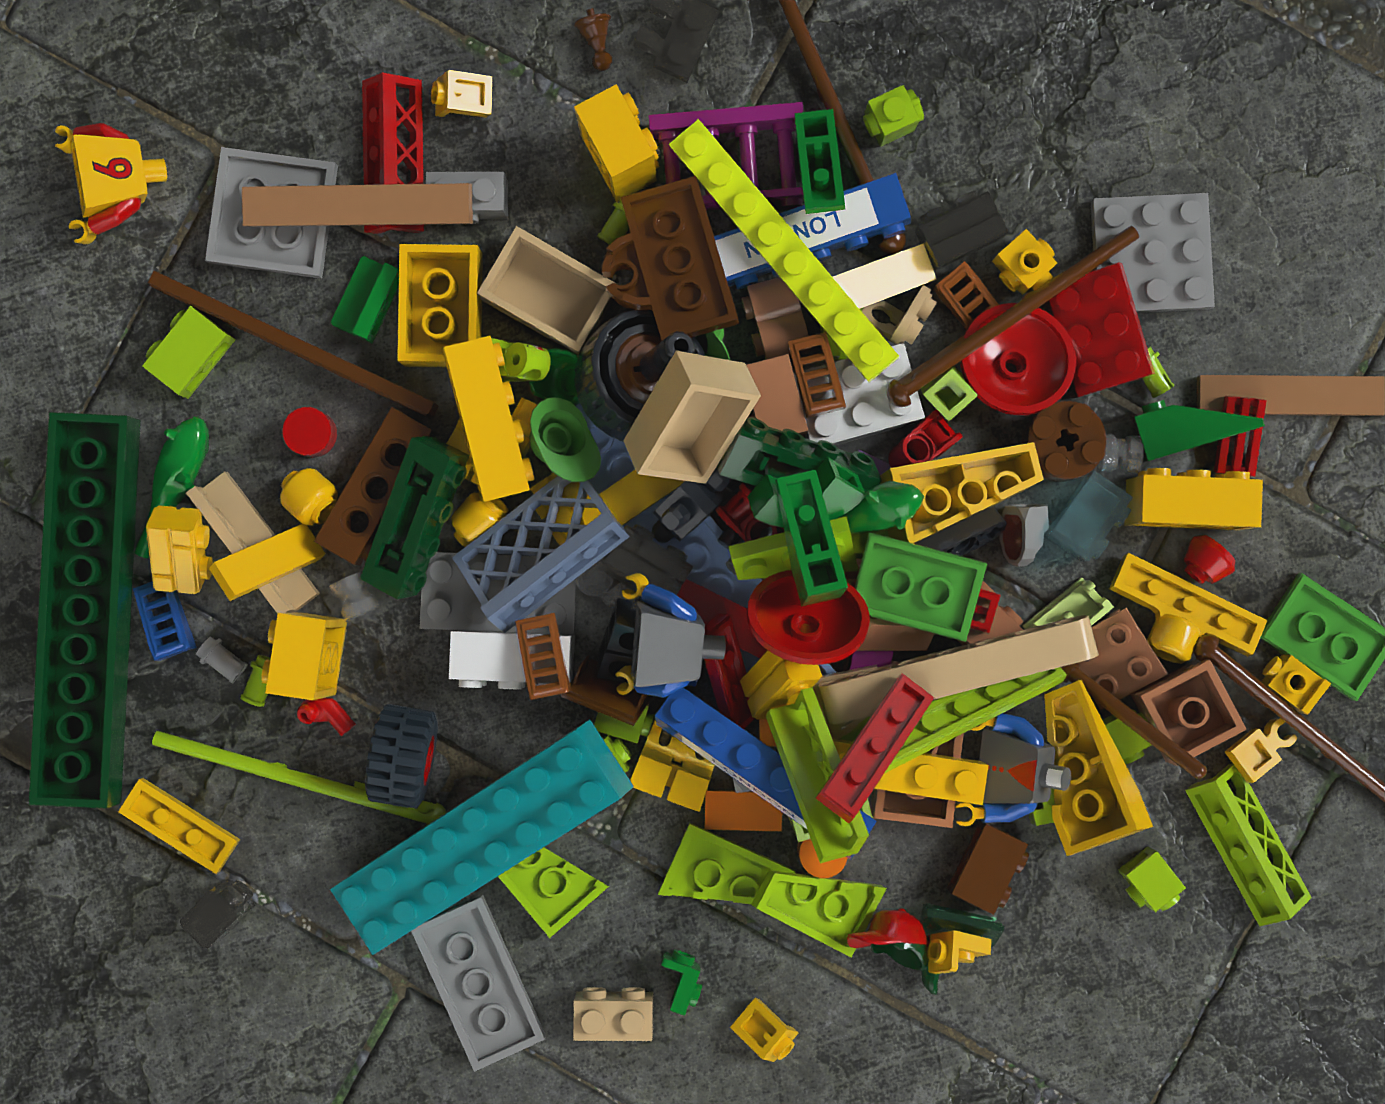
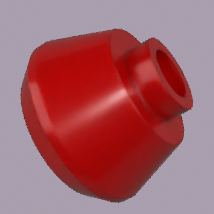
(1208, 560)

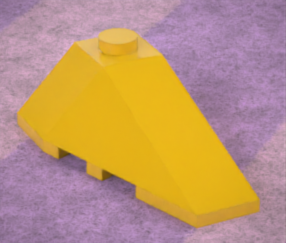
(1102, 795)

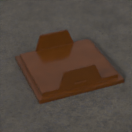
(603, 696)

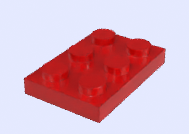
(1103, 330)

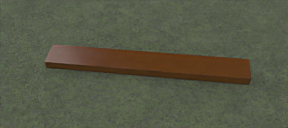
(293, 345)

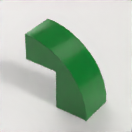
(839, 488)

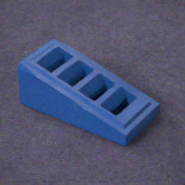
(153, 635)

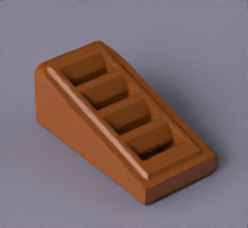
(974, 284)
(823, 406)
(539, 691)

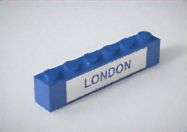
(869, 211)
(733, 751)

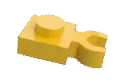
(1256, 751)

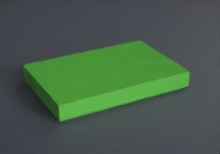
(919, 586)
(1326, 636)

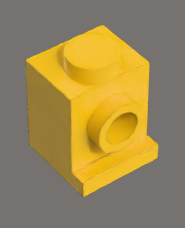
(1306, 693)

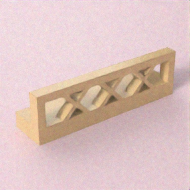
(242, 526)

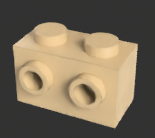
(613, 1015)

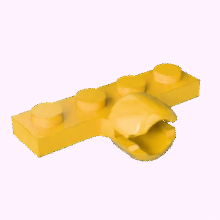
(1184, 612)

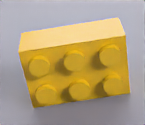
(616, 142)
(437, 300)
(1195, 500)
(304, 655)

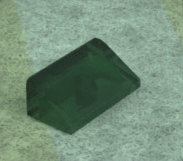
(943, 919)

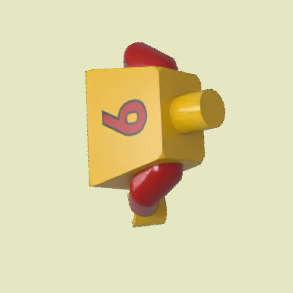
(108, 176)

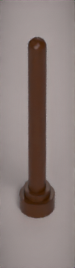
(1136, 722)

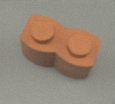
(776, 318)

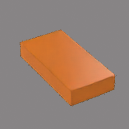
(740, 812)

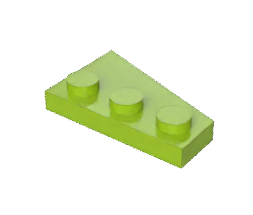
(770, 554)
(716, 868)
(551, 889)
(819, 906)

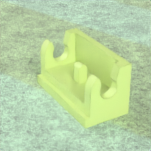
(1073, 602)

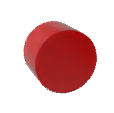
(309, 432)

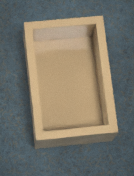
(547, 291)
(691, 417)

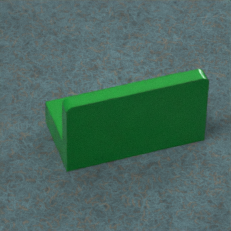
(367, 299)

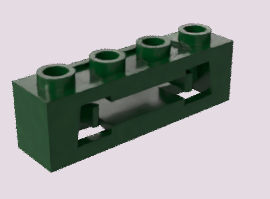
(792, 455)
(415, 517)

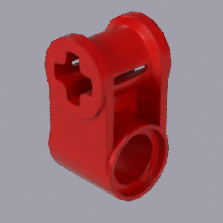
(926, 441)
(739, 516)

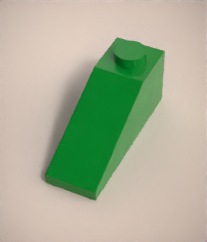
(819, 161)
(1181, 428)
(810, 539)

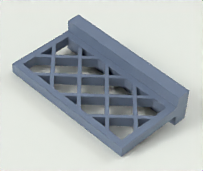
(552, 567)

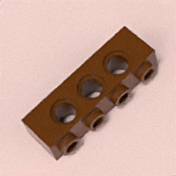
(356, 497)

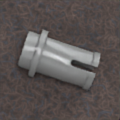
(221, 659)

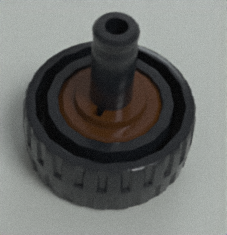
(622, 368)

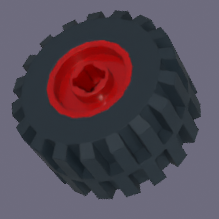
(401, 756)

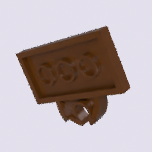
(671, 261)

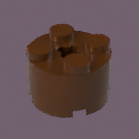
(1085, 435)

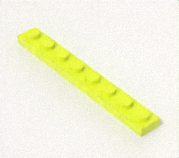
(784, 251)

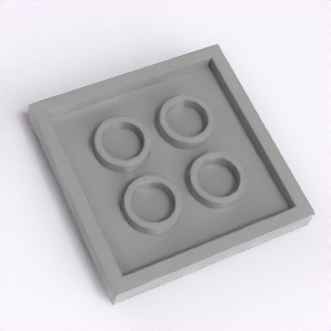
(266, 248)
(1173, 255)

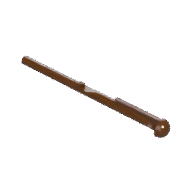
(830, 100)
(899, 391)
(1207, 648)

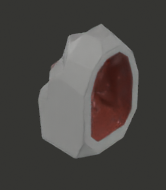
(1023, 532)

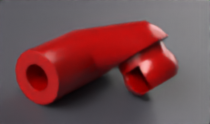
(325, 711)

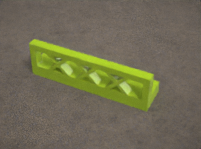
(809, 761)
(1245, 849)

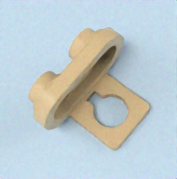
(906, 323)

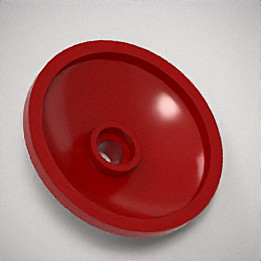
(1039, 352)
(807, 633)

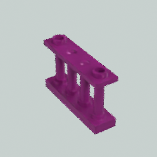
(745, 124)

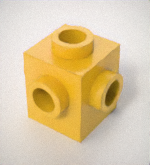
(1025, 250)

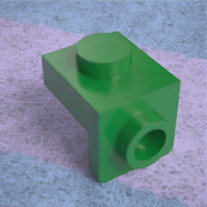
(686, 990)

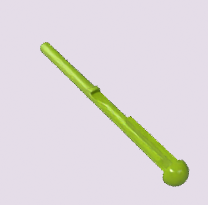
(425, 813)

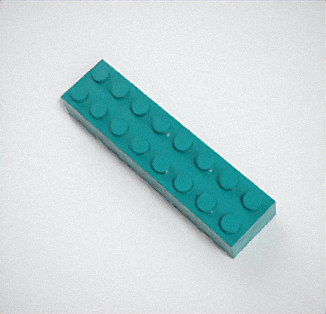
(482, 837)

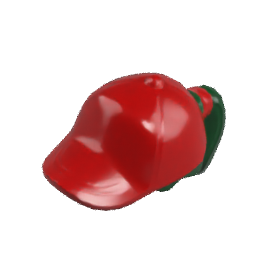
(900, 938)

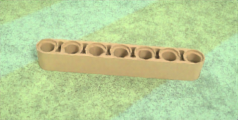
(964, 667)

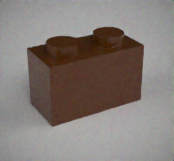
(988, 867)

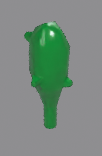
(177, 468)
(884, 507)

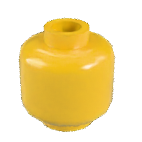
(308, 496)
(476, 517)

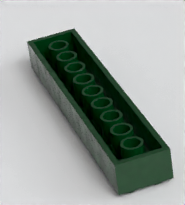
(84, 610)

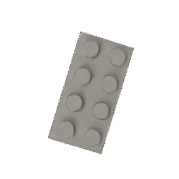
(452, 605)
(478, 983)

